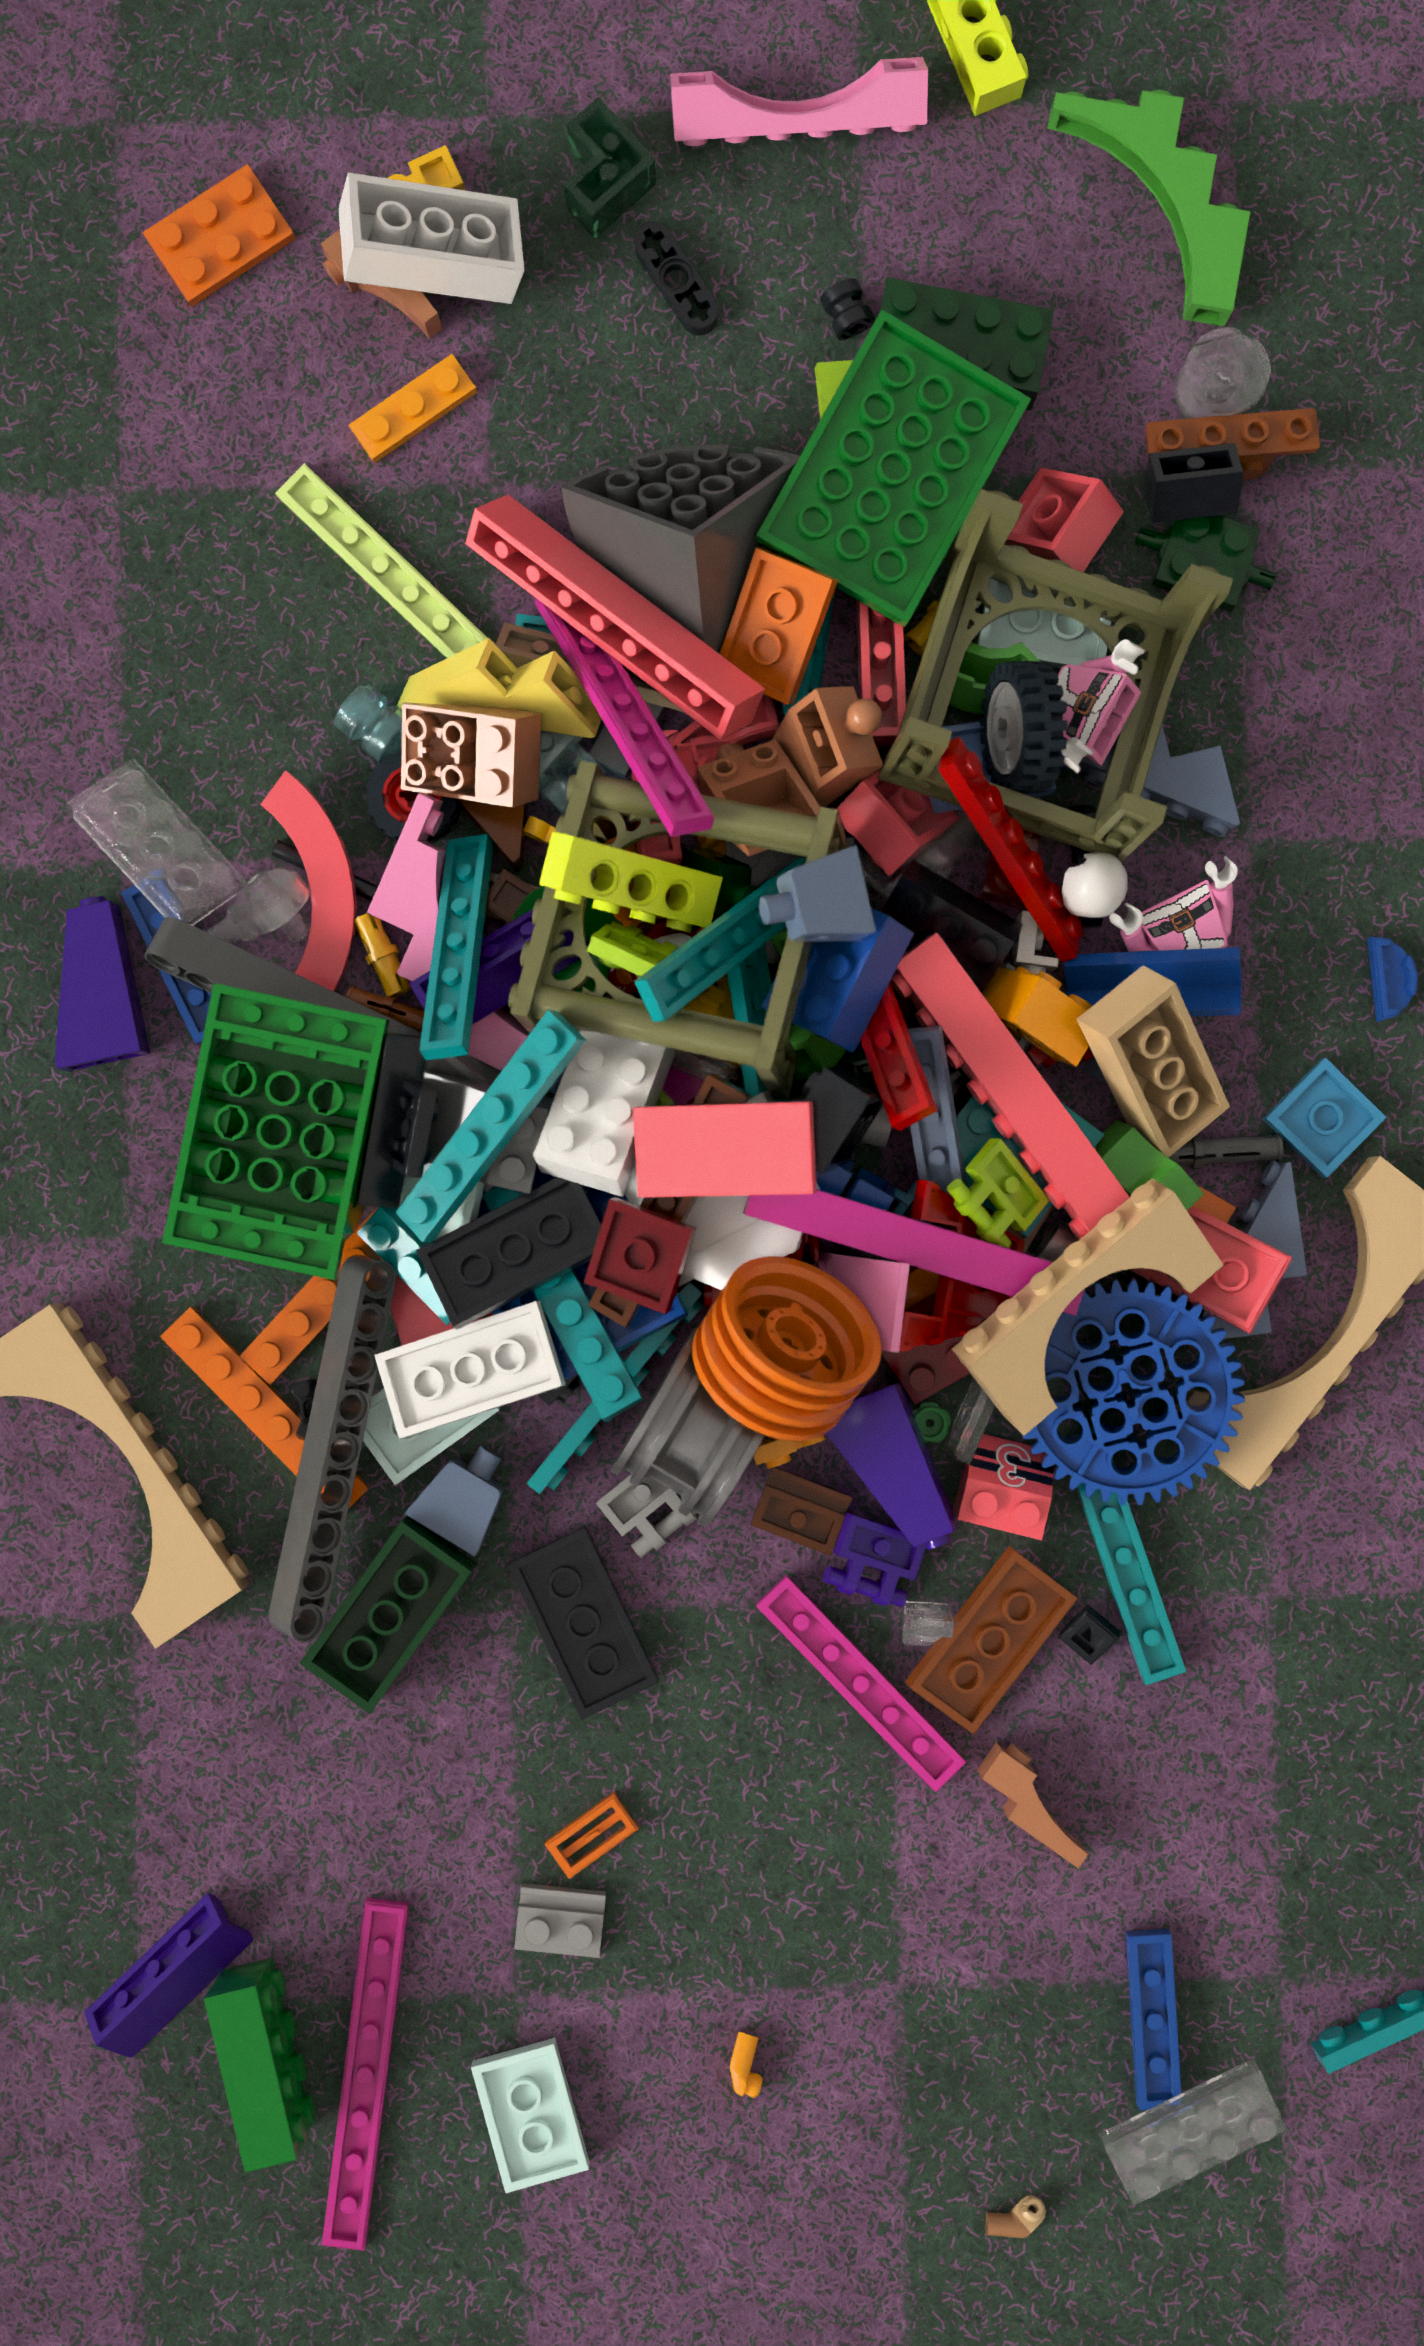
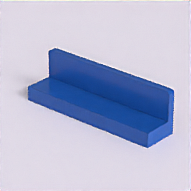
(1205, 977)

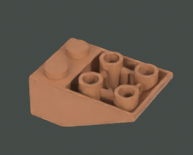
(471, 753)

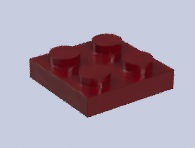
(640, 1255)
(926, 1367)

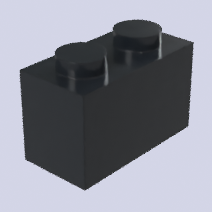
(1193, 483)

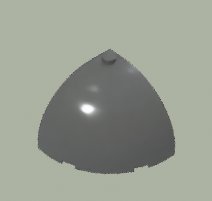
(680, 526)

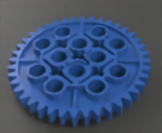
(1195, 1429)

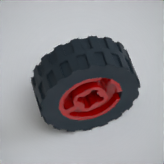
(391, 805)

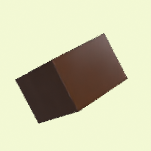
(503, 826)

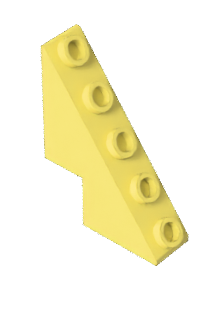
(489, 679)

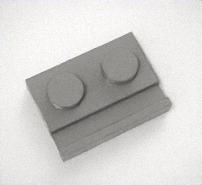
(560, 1920)

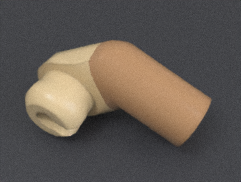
(1018, 2221)

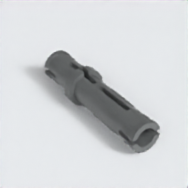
(1229, 1150)

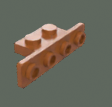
(1256, 436)

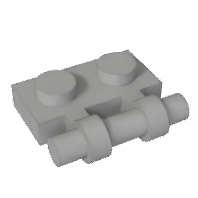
(630, 1505)

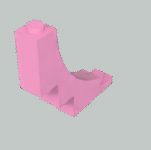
(410, 900)

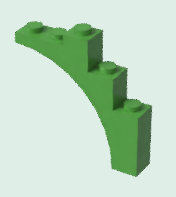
(1179, 178)

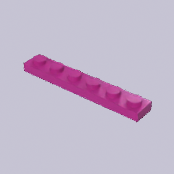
(860, 1683)

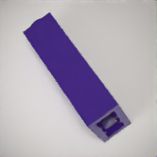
(98, 992)
(893, 1461)

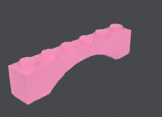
(886, 96)

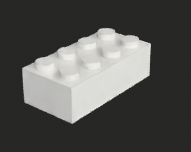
(430, 238)
(591, 1117)

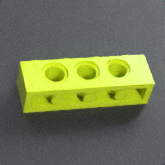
(984, 82)
(570, 867)

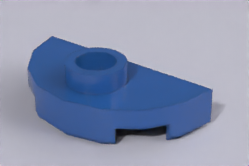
(1392, 977)

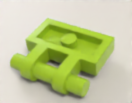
(628, 948)
(1007, 1186)

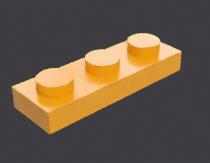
(413, 408)

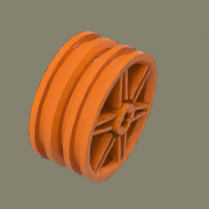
(785, 1348)

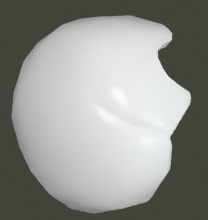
(1095, 886)

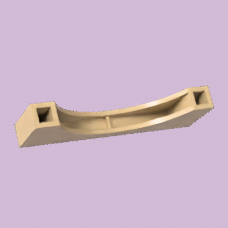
(1390, 1259)
(188, 1562)

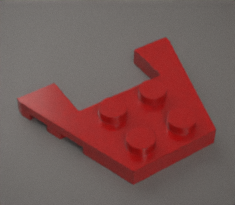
(957, 1303)

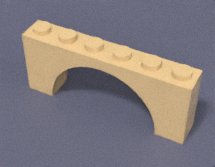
(1011, 1344)

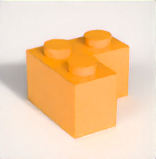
(1039, 1012)

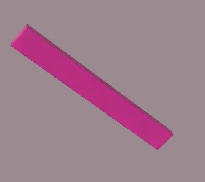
(633, 730)
(902, 1240)
(365, 2074)

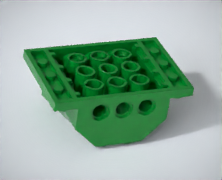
(276, 1132)

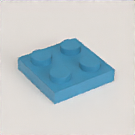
(1324, 1118)

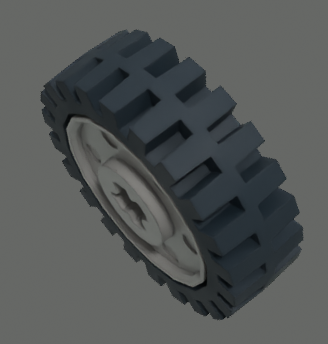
(1023, 726)

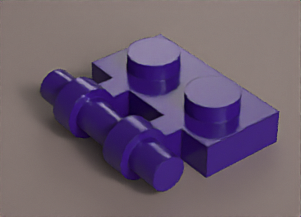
(879, 1547)

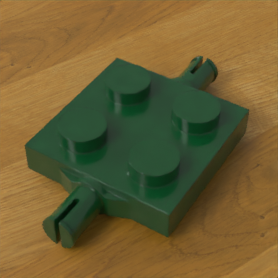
(1210, 543)

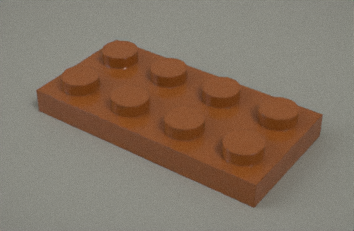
(991, 1640)

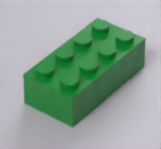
(260, 2063)

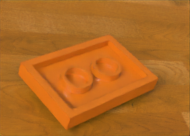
(219, 235)
(777, 622)

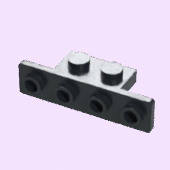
(398, 1123)

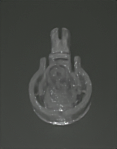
(265, 904)

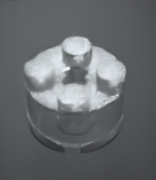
(1222, 375)

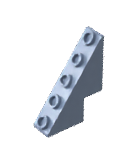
(1187, 784)
(1276, 1222)

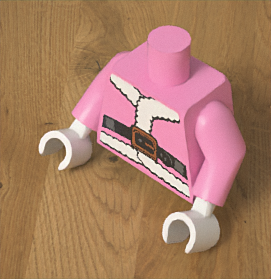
(1097, 703)
(1188, 920)

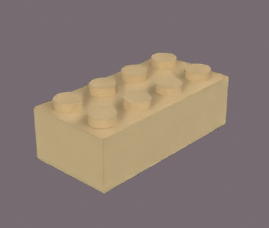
(1154, 1060)

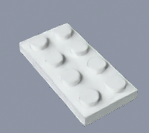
(470, 1370)

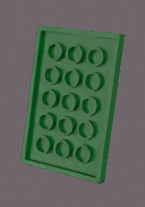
(893, 468)

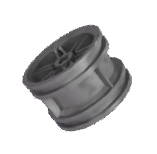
(688, 1442)

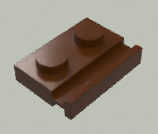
(801, 1510)

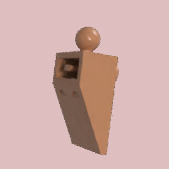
(831, 740)
(757, 777)

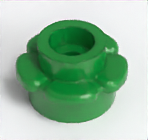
(941, 1421)

